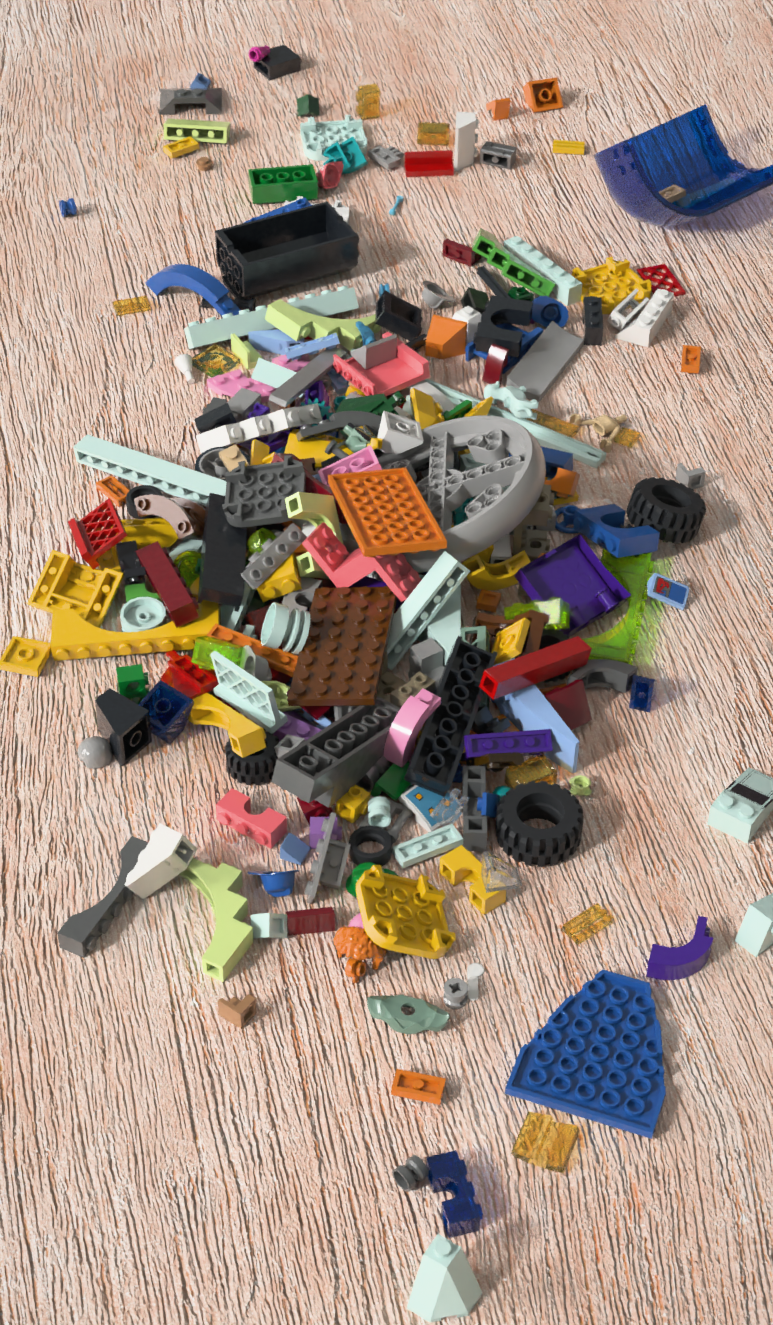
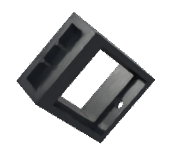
(398, 316)

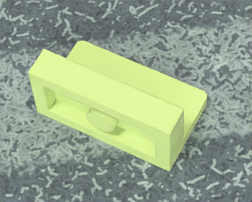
(245, 351)

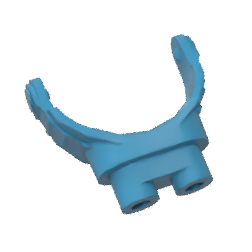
(366, 332)

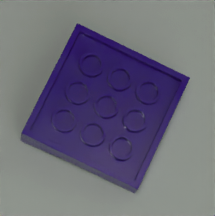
(576, 577)

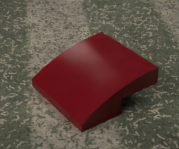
(571, 704)

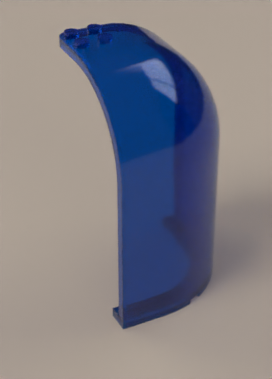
(680, 154)

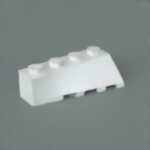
(649, 321)

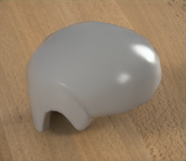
(95, 752)

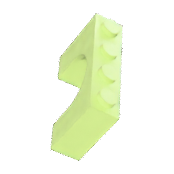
(316, 510)

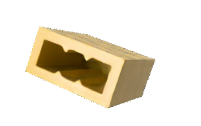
(282, 580)

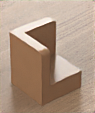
(238, 1011)

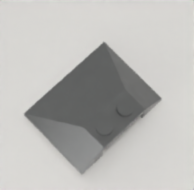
(173, 96)

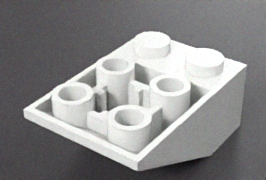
(160, 861)

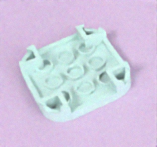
(320, 135)

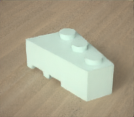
(757, 927)

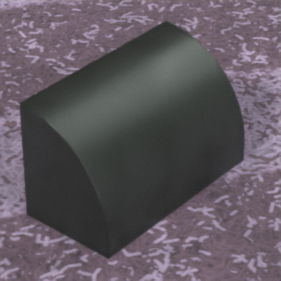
(475, 299)

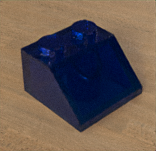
(167, 711)

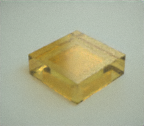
(627, 437)

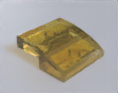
(545, 1142)

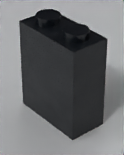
(278, 63)

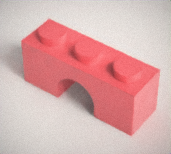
(264, 828)

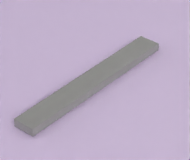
(305, 377)

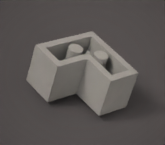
(427, 659)

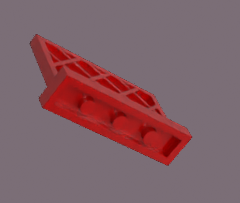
(85, 538)

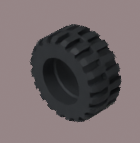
(667, 508)
(535, 844)

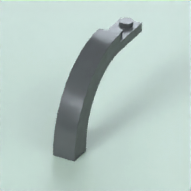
(339, 421)

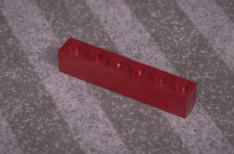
(168, 584)

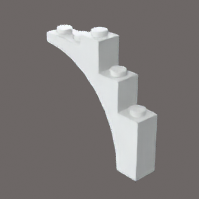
(259, 426)

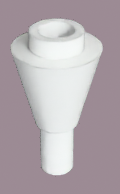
(184, 363)

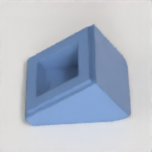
(200, 81)
(293, 849)

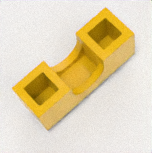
(463, 866)

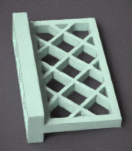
(246, 694)

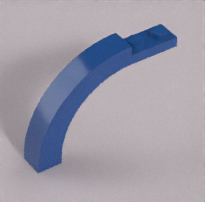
(195, 280)

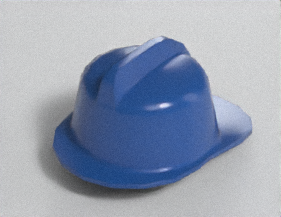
(548, 310)
(277, 883)

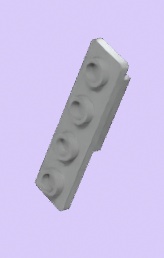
(272, 556)
(330, 863)

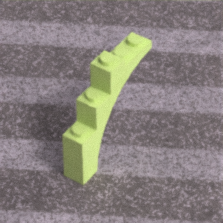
(301, 324)
(231, 935)

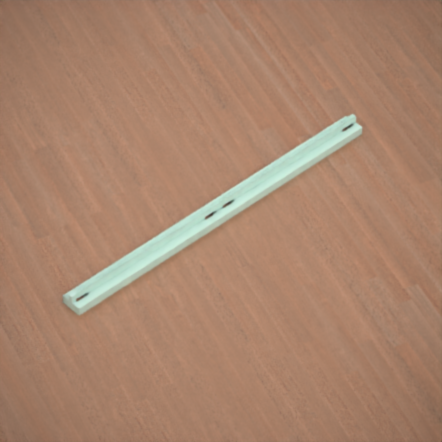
(545, 436)

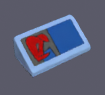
(667, 591)

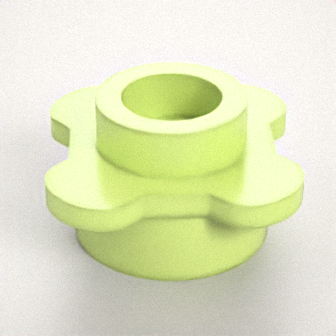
(580, 786)

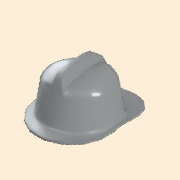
(434, 295)
(255, 664)

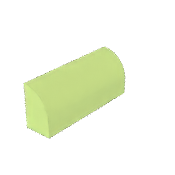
(197, 129)

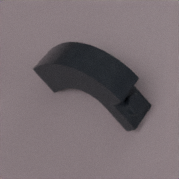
(129, 563)

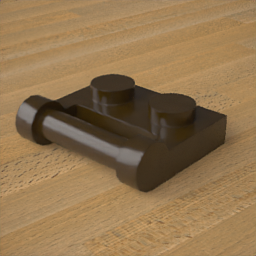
(497, 761)

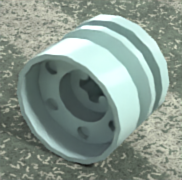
(285, 628)

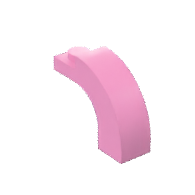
(406, 726)

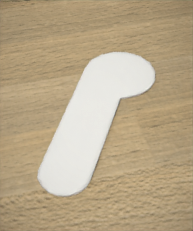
(473, 971)

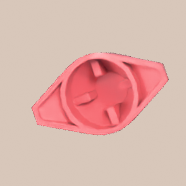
(329, 175)

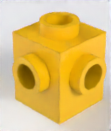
(353, 804)

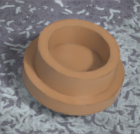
(204, 164)

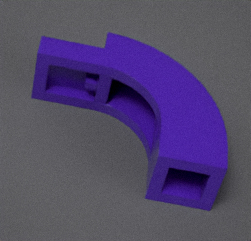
(681, 961)

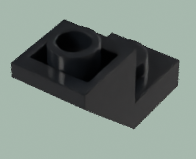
(485, 723)

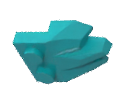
(348, 153)

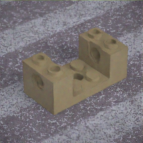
(535, 541)
(402, 690)

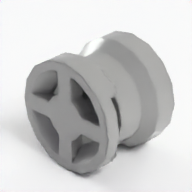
(459, 998)

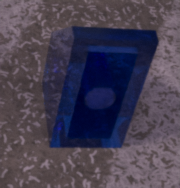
(642, 693)

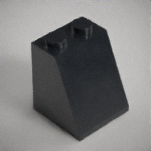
(123, 725)

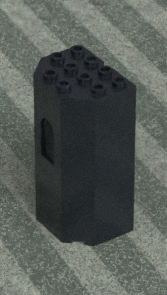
(285, 250)

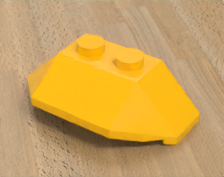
(426, 409)
(148, 531)

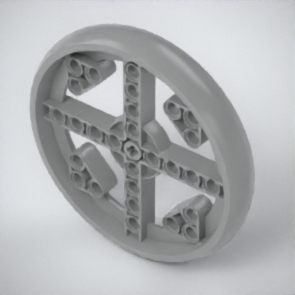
(445, 489)

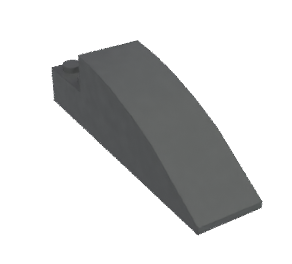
(337, 755)

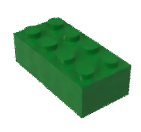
(282, 184)

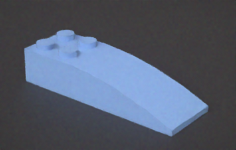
(532, 711)

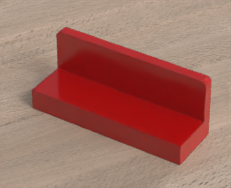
(429, 163)

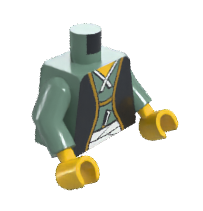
(362, 437)

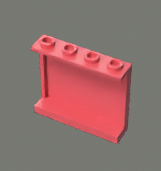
(386, 377)

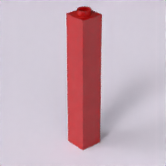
(535, 667)

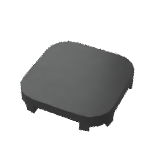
(258, 492)

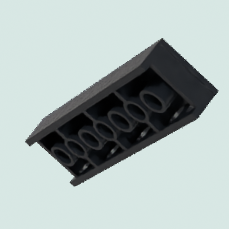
(221, 557)
(443, 732)

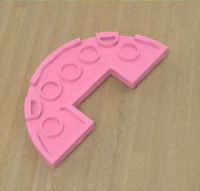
(233, 381)

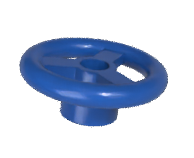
(569, 514)

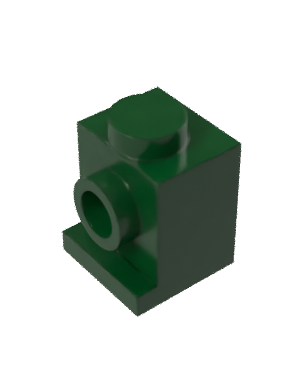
(521, 294)

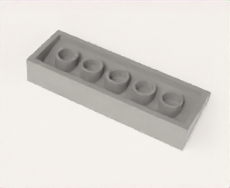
(545, 361)

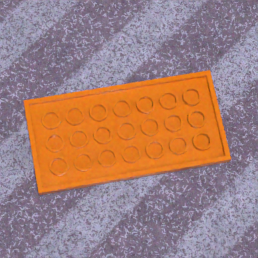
(386, 512)

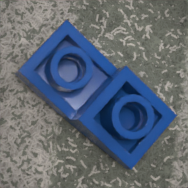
(488, 804)

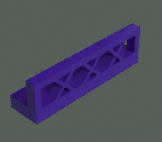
(525, 742)

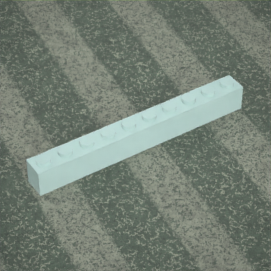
(220, 330)
(147, 470)

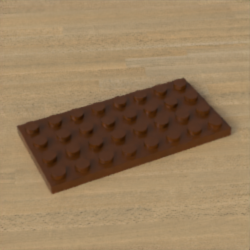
(344, 647)

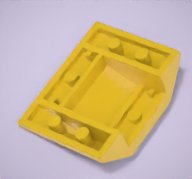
(76, 587)

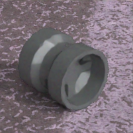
(410, 1173)

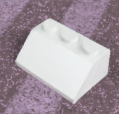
(465, 139)

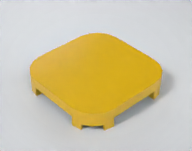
(612, 283)
(403, 914)

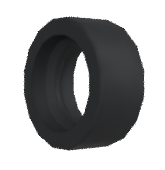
(136, 492)
(374, 834)

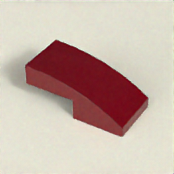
(494, 364)

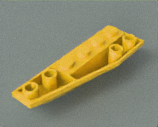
(312, 447)

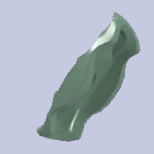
(425, 1017)

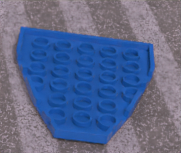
(598, 1057)

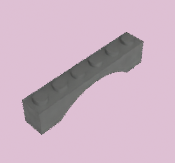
(83, 929)

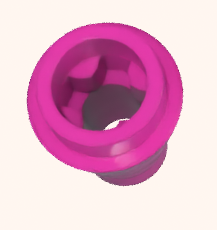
(258, 53)

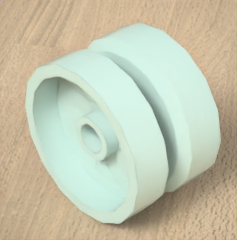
(142, 614)

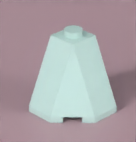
(444, 1283)

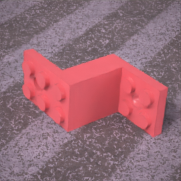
(348, 568)

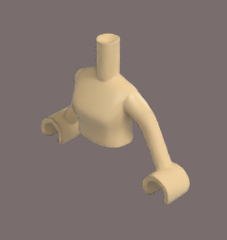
(602, 425)

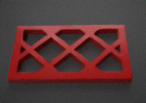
(653, 270)

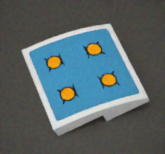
(422, 803)

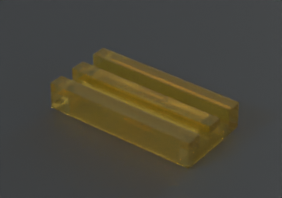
(131, 305)
(584, 921)

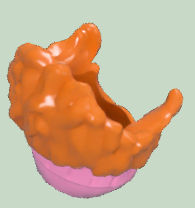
(357, 944)

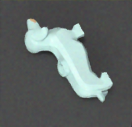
(513, 399)

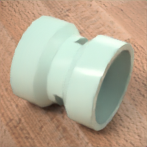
(379, 812)

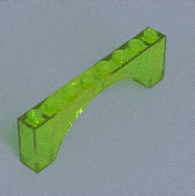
(633, 575)

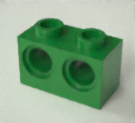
(132, 682)

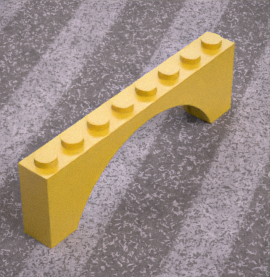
(80, 640)

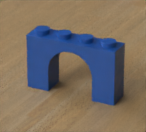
(600, 524)

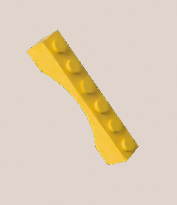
(243, 733)

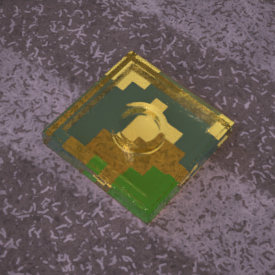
(215, 361)

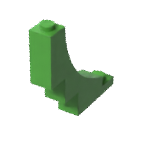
(511, 267)

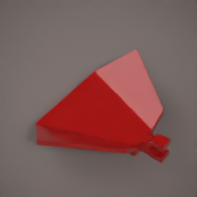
(187, 676)

